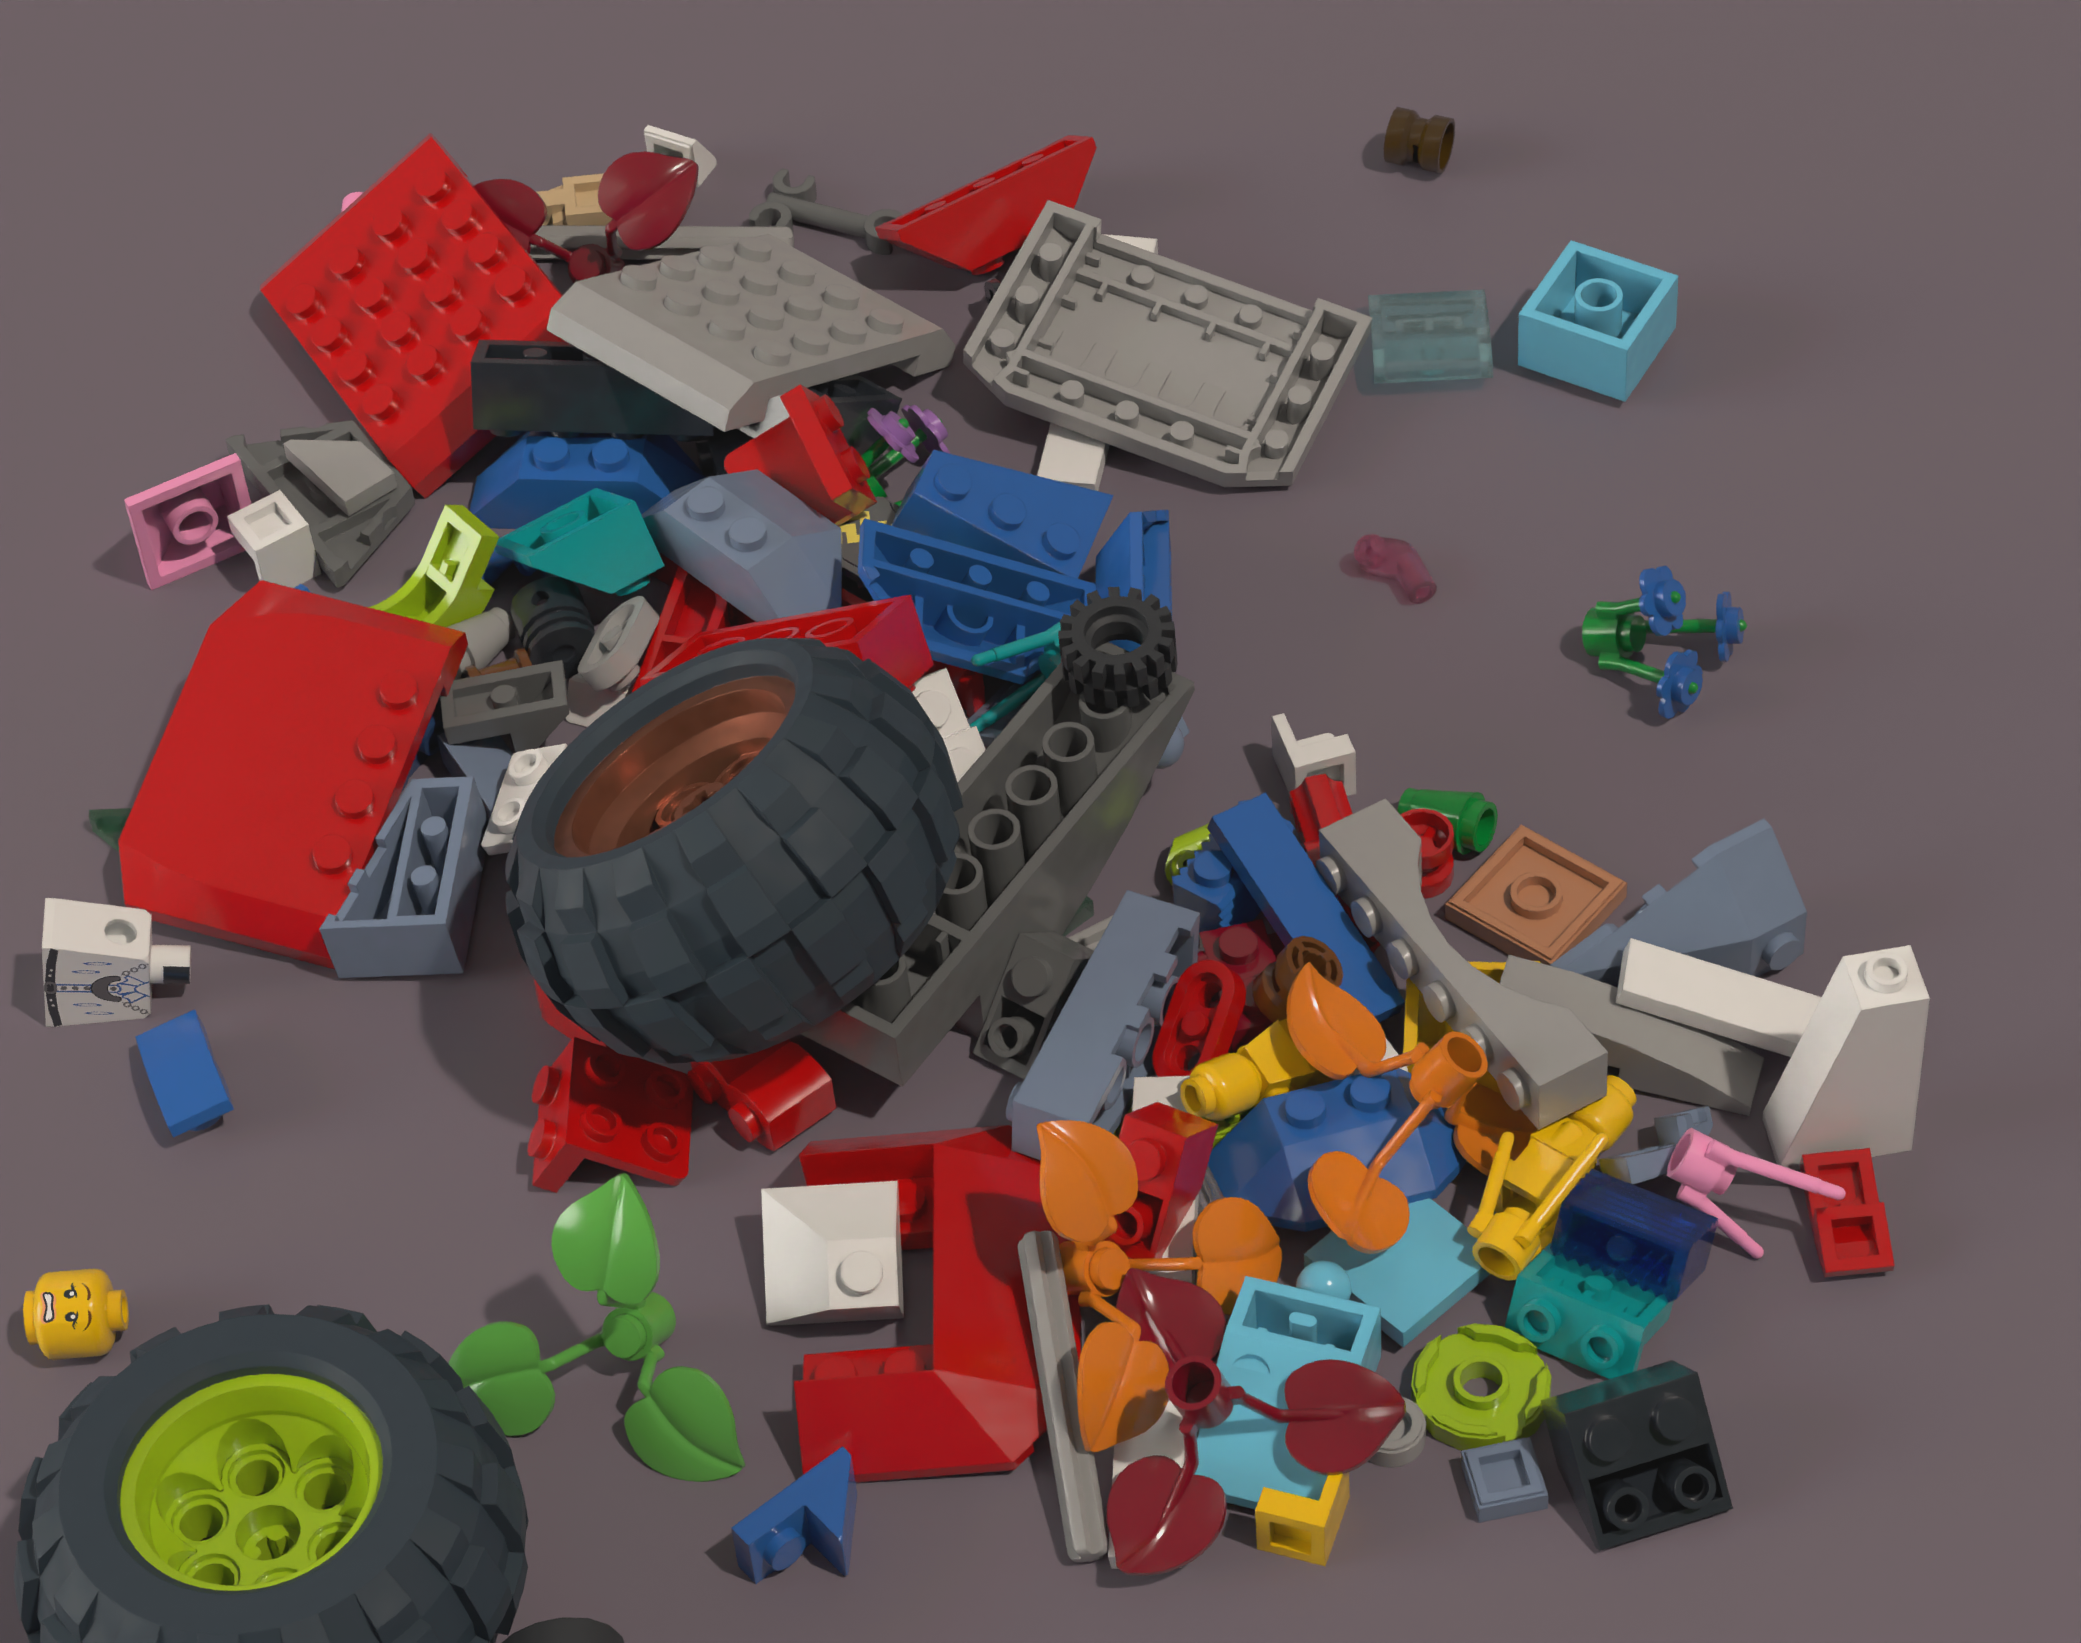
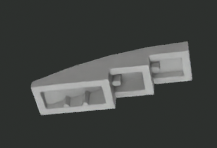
(1648, 1049)

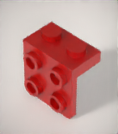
(810, 457)
(610, 1113)

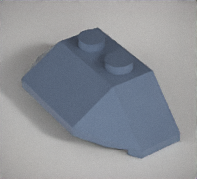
(751, 544)

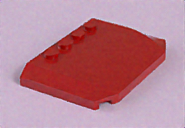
(282, 766)

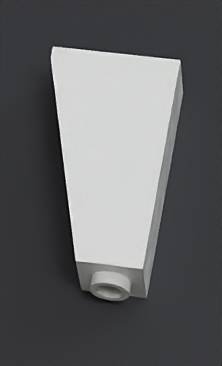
(1855, 1064)

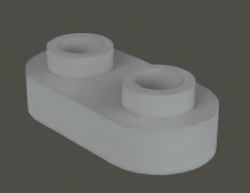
(619, 645)

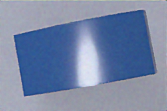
(184, 1074)

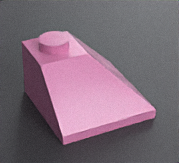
(185, 520)

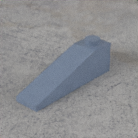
(1728, 912)

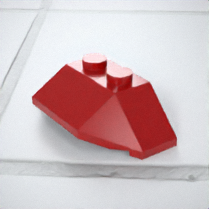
(996, 212)

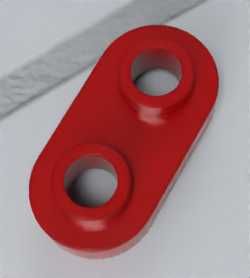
(1191, 1023)

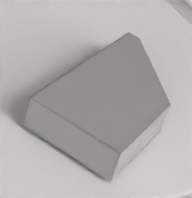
(342, 471)

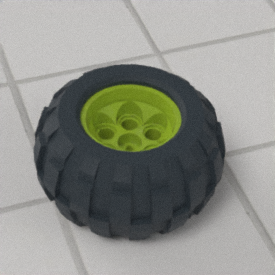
(247, 1442)

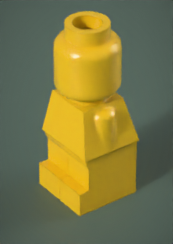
(1243, 1078)
(1558, 1146)

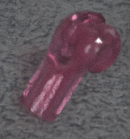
(1397, 562)

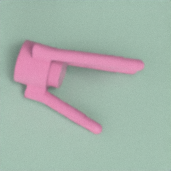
(1710, 1166)

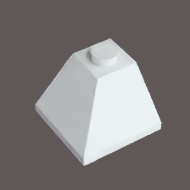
(832, 1253)

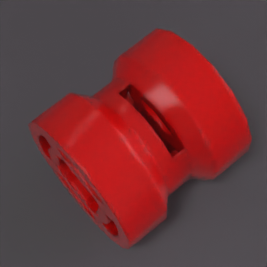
(1436, 849)

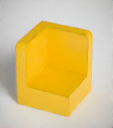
(1301, 1525)

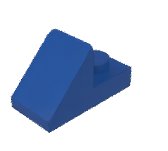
(809, 1511)

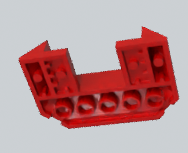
(977, 1389)

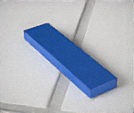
(1298, 897)

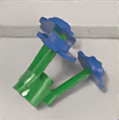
(1616, 632)

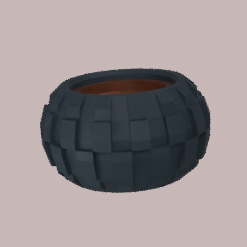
(733, 851)

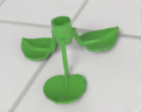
(610, 1247)

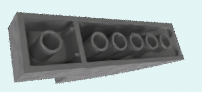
(1031, 844)

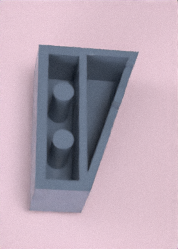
(418, 891)

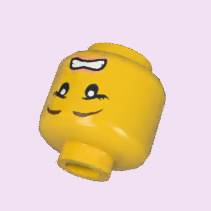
(74, 1314)

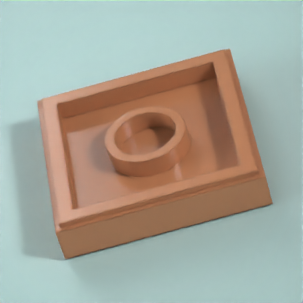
(1535, 898)

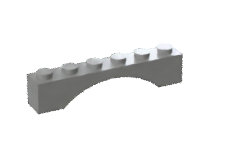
(1532, 1047)

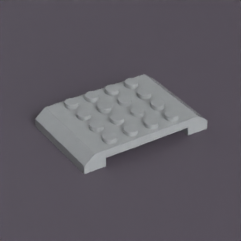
(741, 327)

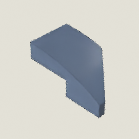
(1654, 1160)

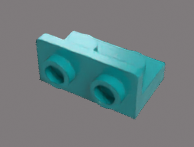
(1584, 1314)

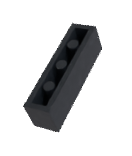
(568, 394)

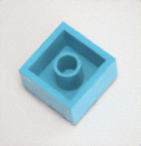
(1597, 320)

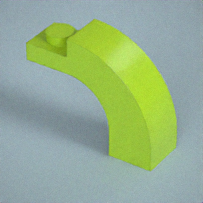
(450, 575)

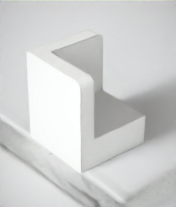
(276, 540)
(1312, 756)

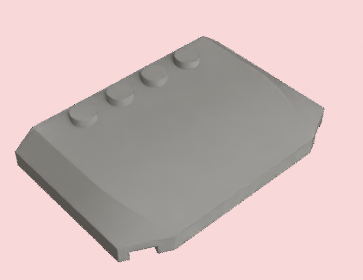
(1162, 355)

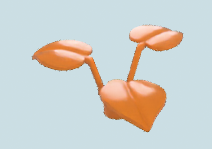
(1343, 1036)
(1083, 1184)

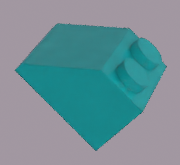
(588, 541)

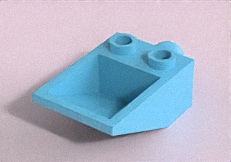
(1266, 1340)

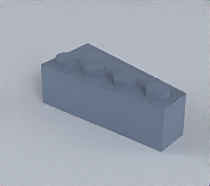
(1107, 1022)

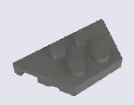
(338, 539)

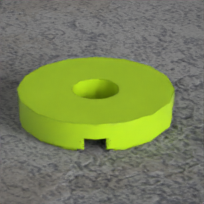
(1473, 1420)

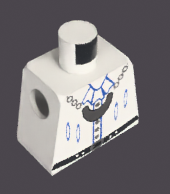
(103, 963)

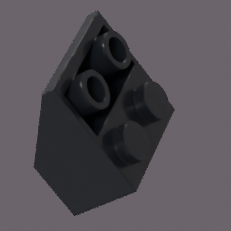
(1638, 1453)

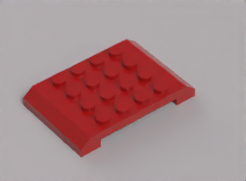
(398, 304)

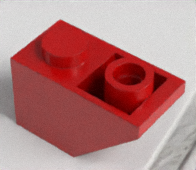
(1171, 1164)

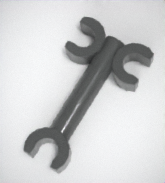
(799, 205)

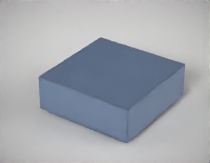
(1504, 1479)

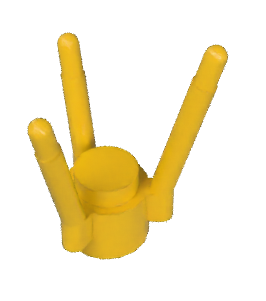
(1513, 1237)

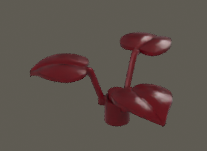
(639, 191)
(1167, 1513)

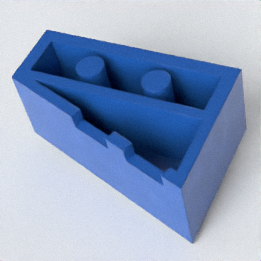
(1003, 512)

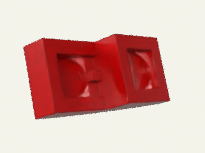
(1852, 1231)

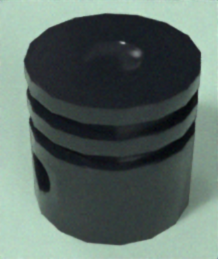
(556, 628)

